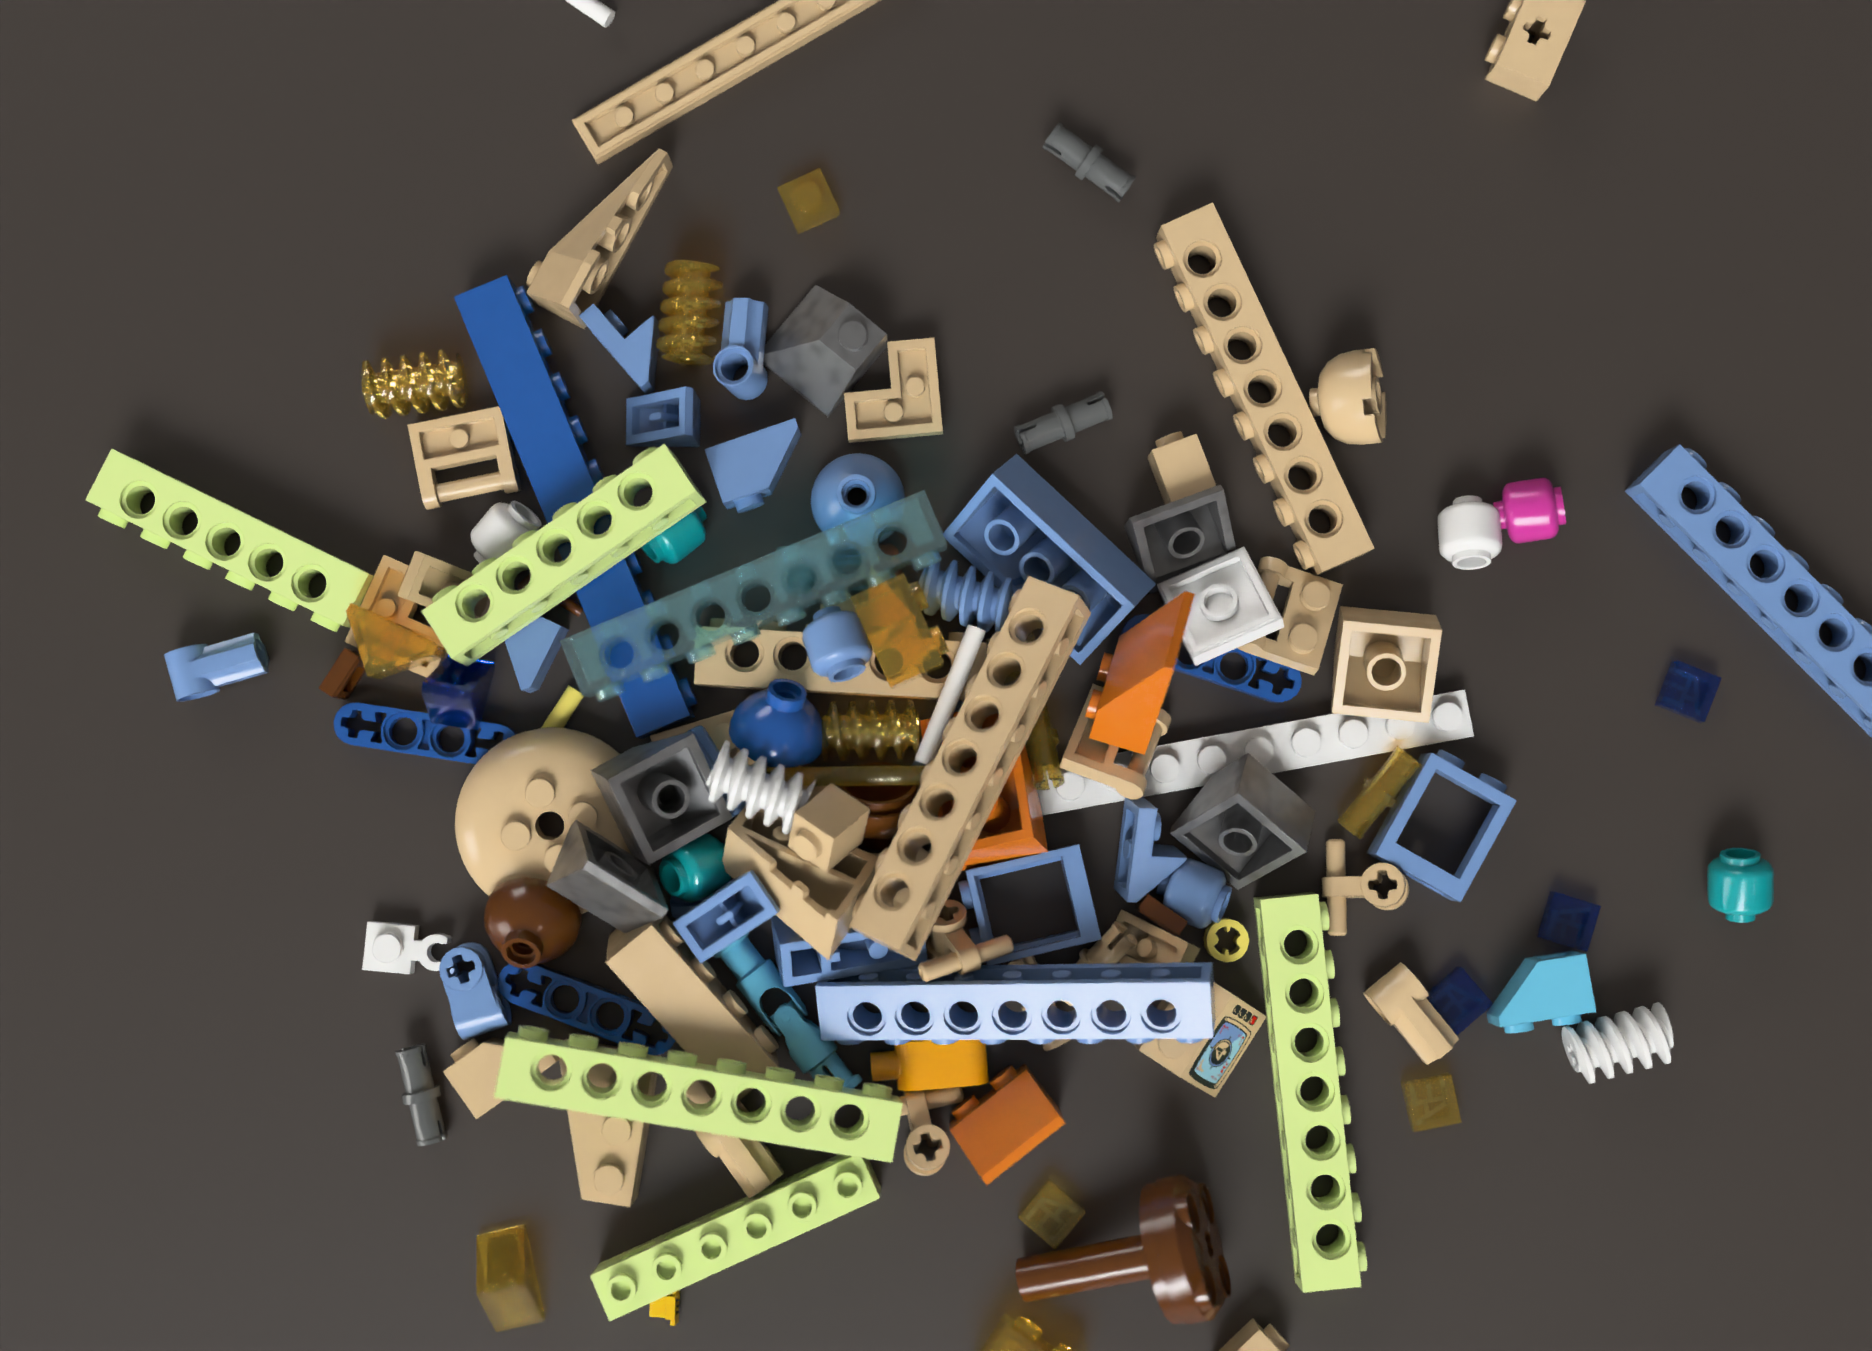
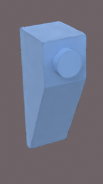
(855, 955)

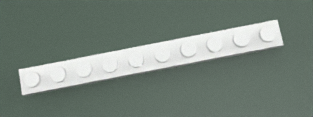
(1274, 746)

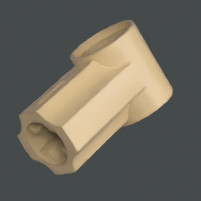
(1404, 1003)

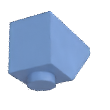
(752, 464)

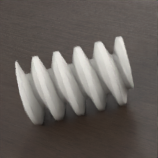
(757, 787)
(1619, 1041)

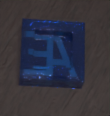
(1688, 691)
(1568, 921)
(1458, 1000)

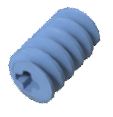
(966, 596)

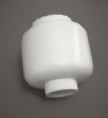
(500, 528)
(1469, 533)

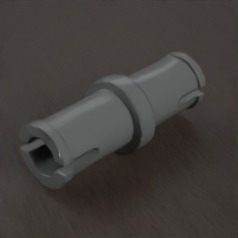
(1088, 162)
(1063, 422)
(421, 1094)

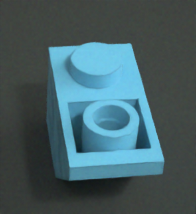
(1545, 989)

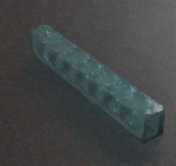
(591, 649)

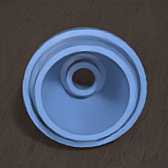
(851, 471)

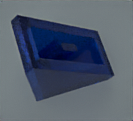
(458, 693)

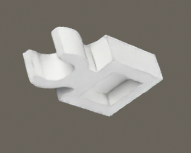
(397, 948)

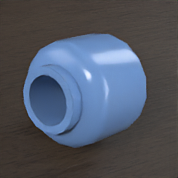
(836, 644)
(1196, 893)

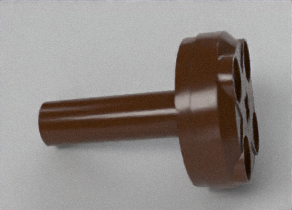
(1175, 1251)

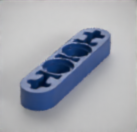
(1211, 672)
(427, 737)
(586, 1013)

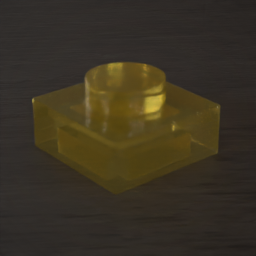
(808, 201)

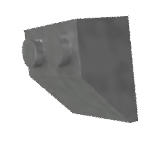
(660, 796)
(1245, 822)

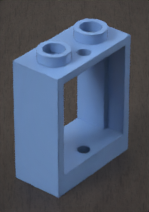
(1485, 787)
(1078, 892)

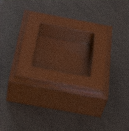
(343, 675)
(1161, 915)

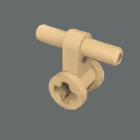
(1338, 886)
(953, 950)
(916, 1107)

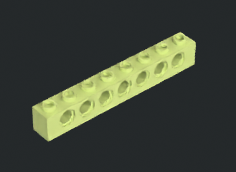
(869, 1138)
(1343, 1260)

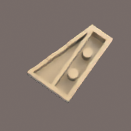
(809, 899)
(607, 1148)

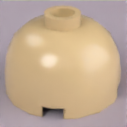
(1351, 398)

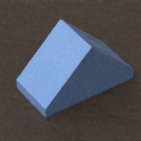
(664, 418)
(534, 651)
(726, 915)

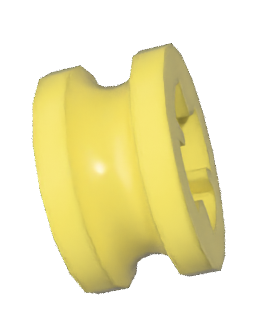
(1211, 939)

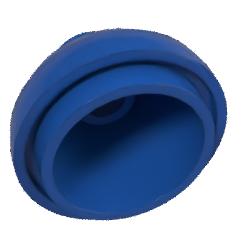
(778, 725)

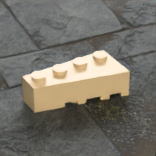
(688, 997)

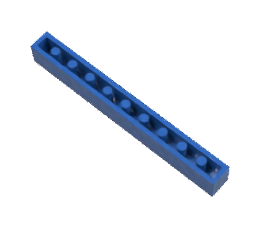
(562, 474)

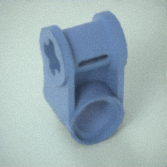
(474, 995)

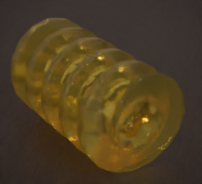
(688, 312)
(414, 385)
(870, 730)

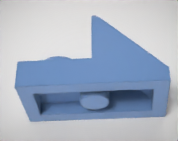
(635, 353)
(1139, 861)

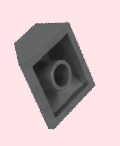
(824, 349)

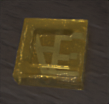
(1431, 1102)
(1051, 1213)

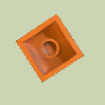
(1005, 1122)

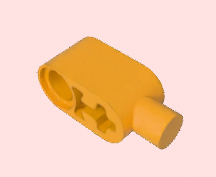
(931, 1065)

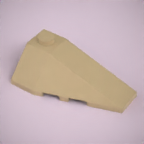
(589, 255)

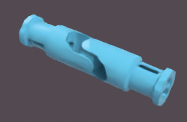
(800, 1034)

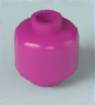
(1531, 510)

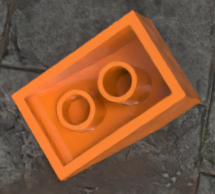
(1138, 677)
(1016, 820)

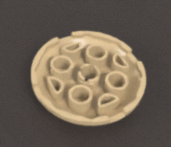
(510, 791)

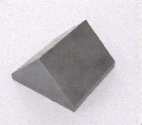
(1181, 534)
(606, 880)

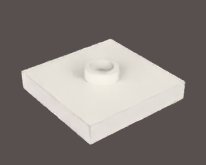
(1227, 607)

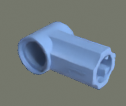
(743, 345)
(202, 669)

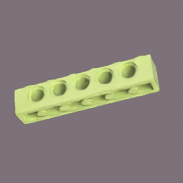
(126, 481)
(590, 555)
(734, 1233)

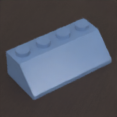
(1029, 529)

